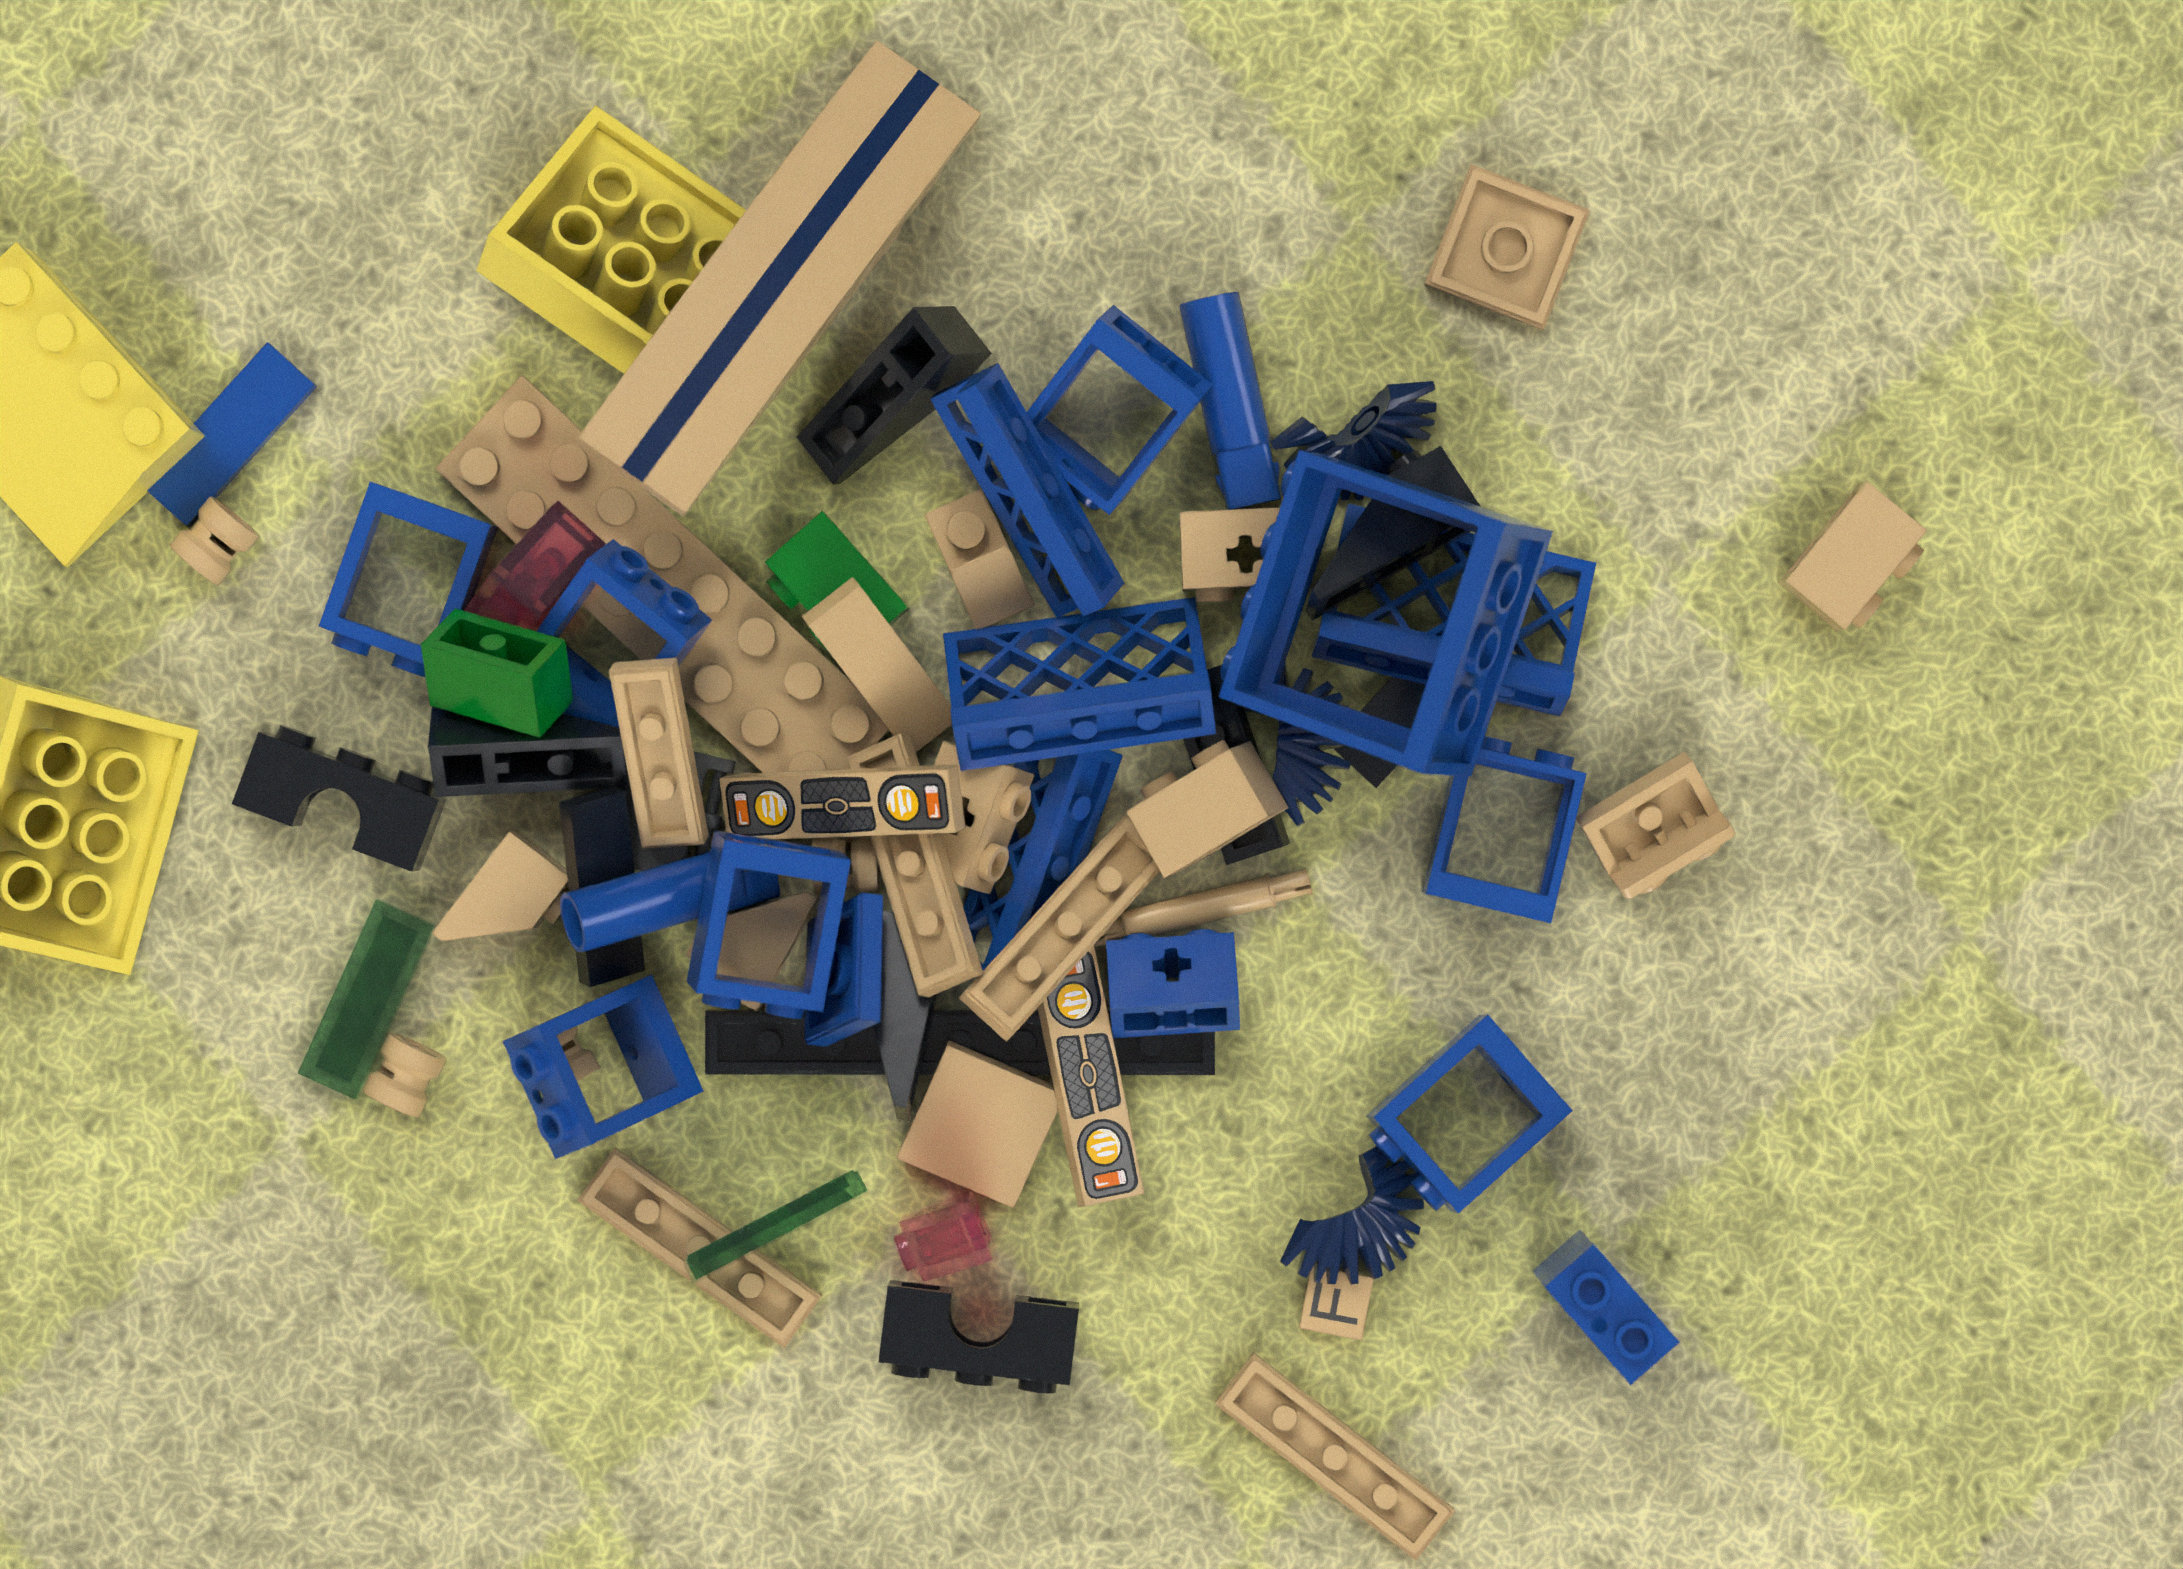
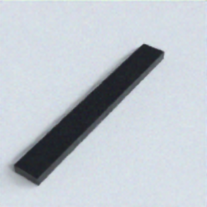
(775, 1045)

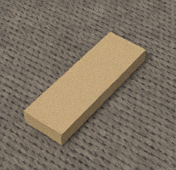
(879, 664)
(659, 753)

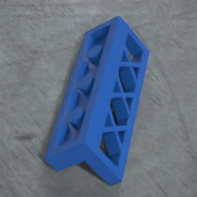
(1038, 491)
(1067, 816)

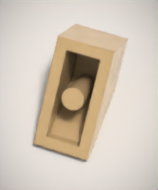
(508, 894)
(762, 937)

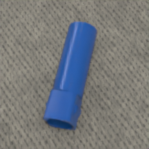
(1234, 405)
(652, 901)

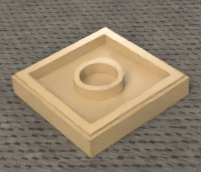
(1507, 247)
(980, 1124)

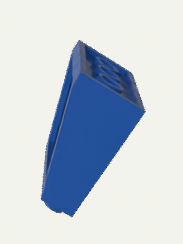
(1472, 647)

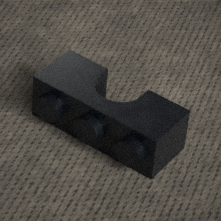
(394, 814)
(922, 1337)

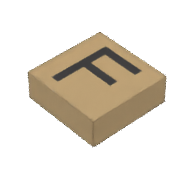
(1337, 1307)

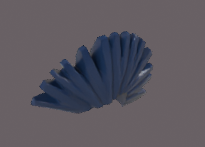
(1371, 432)
(1302, 756)
(1365, 1230)

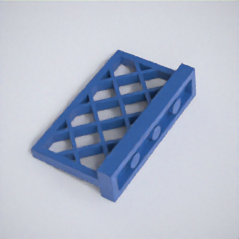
(1411, 653)
(1083, 715)

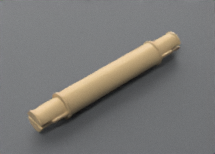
(1209, 905)

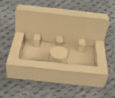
(1655, 827)

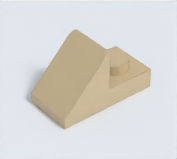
(979, 559)

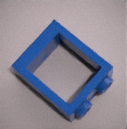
(1150, 365)
(379, 500)
(644, 593)
(779, 858)
(1494, 896)
(649, 1048)
(1513, 1069)
(1605, 1307)

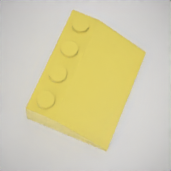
(607, 238)
(76, 413)
(83, 822)

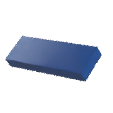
(234, 432)

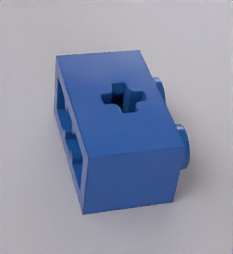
(1196, 1003)

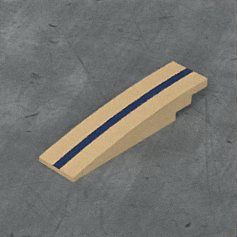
(779, 278)

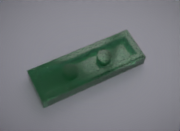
(367, 999)
(774, 1226)

